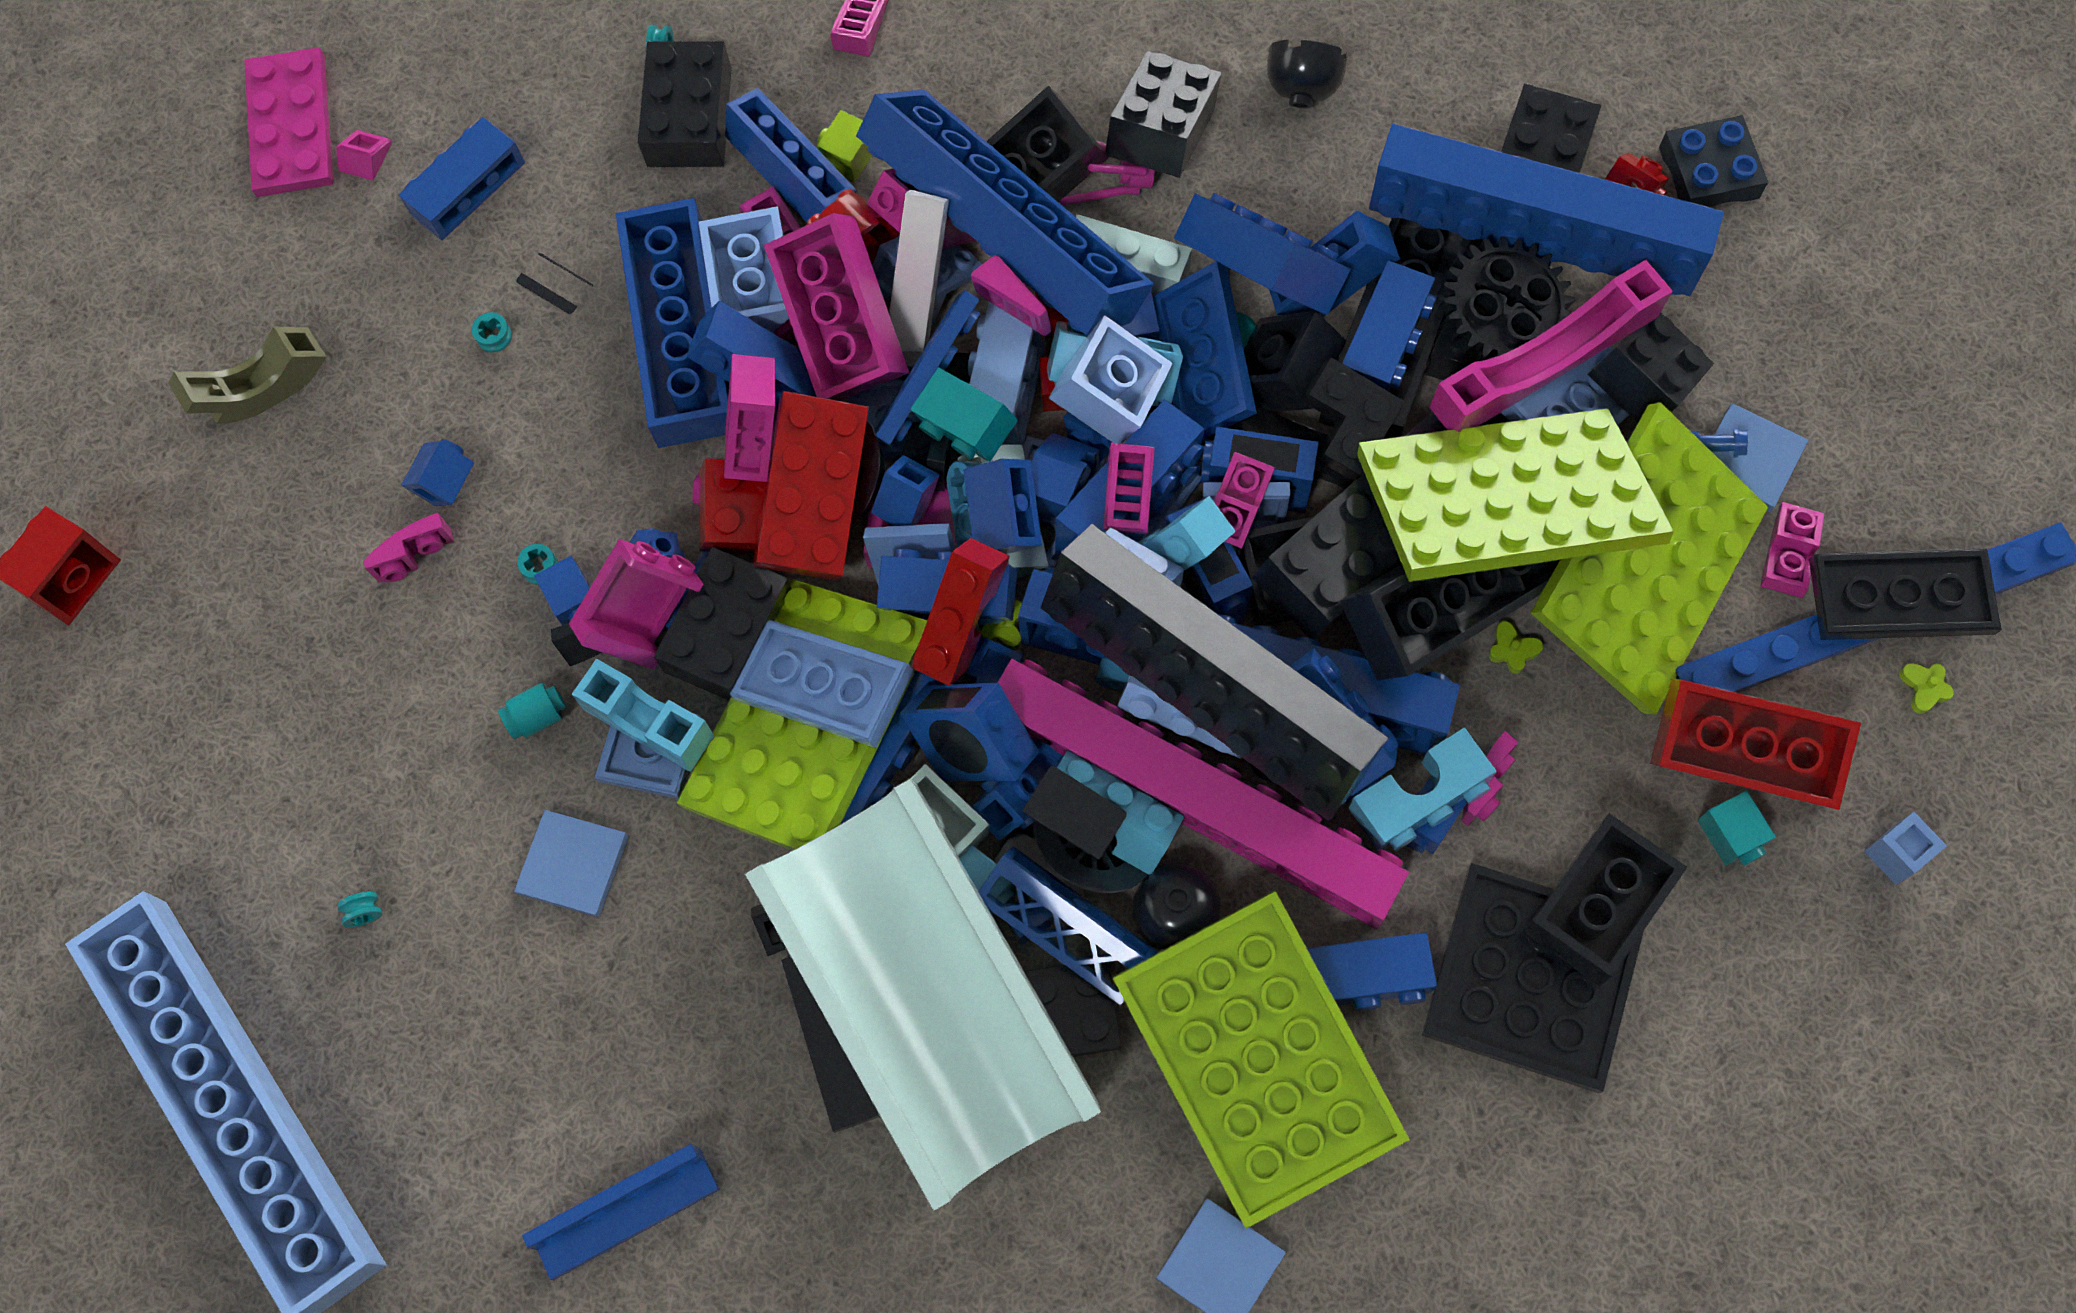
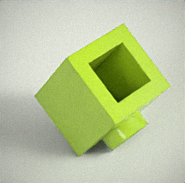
(842, 146)

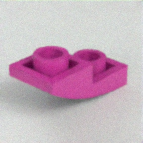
(1242, 494)
(1792, 543)
(397, 554)
(1501, 760)

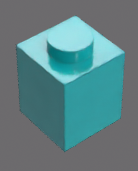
(1737, 830)

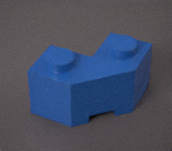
(1061, 471)

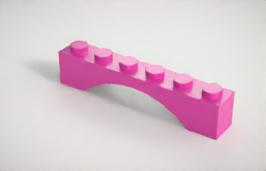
(1500, 382)

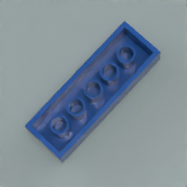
(666, 303)

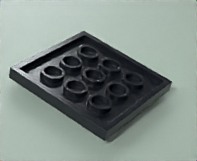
(1514, 996)

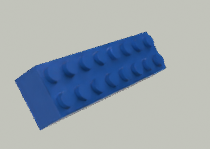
(1004, 210)
(1559, 210)

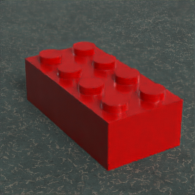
(811, 486)
(1755, 743)

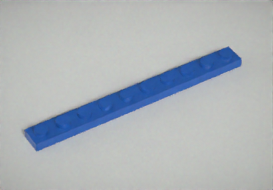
(1800, 642)

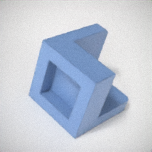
(1905, 848)

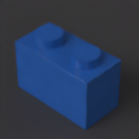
(1003, 505)

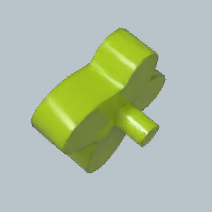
(1005, 631)
(1513, 649)
(1927, 684)

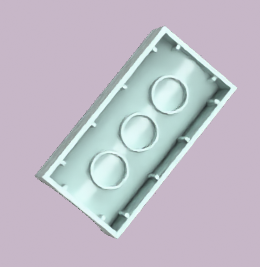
(923, 992)

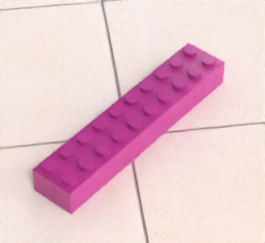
(1208, 797)

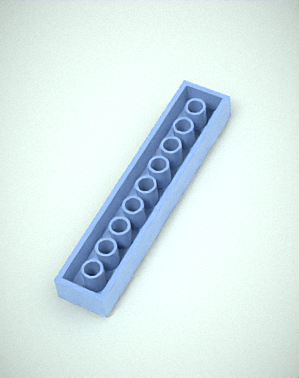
(225, 1107)

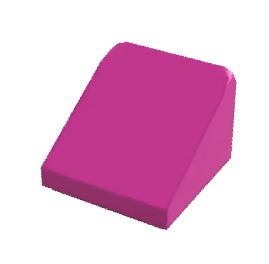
(362, 154)

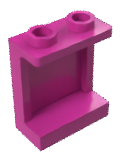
(632, 601)

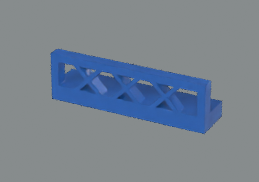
(1070, 908)
(622, 1211)

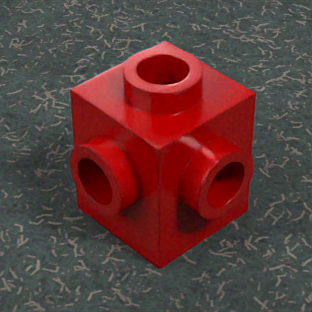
(1642, 172)

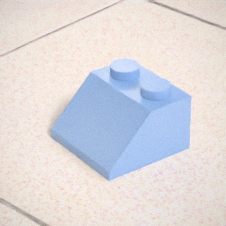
(1111, 381)

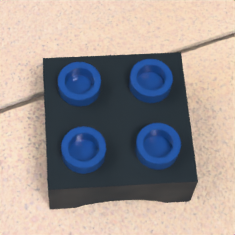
(1714, 162)

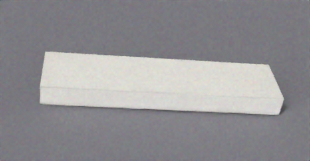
(917, 268)

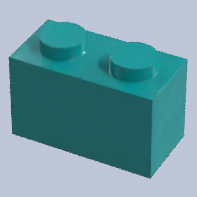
(964, 415)

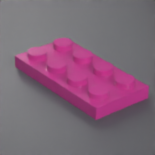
(288, 122)

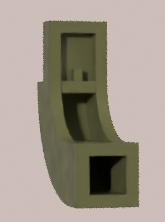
(246, 390)

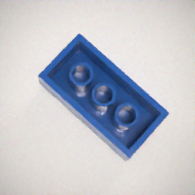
(1262, 252)
(1175, 462)

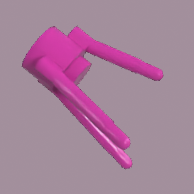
(1131, 174)

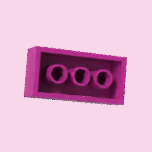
(836, 307)

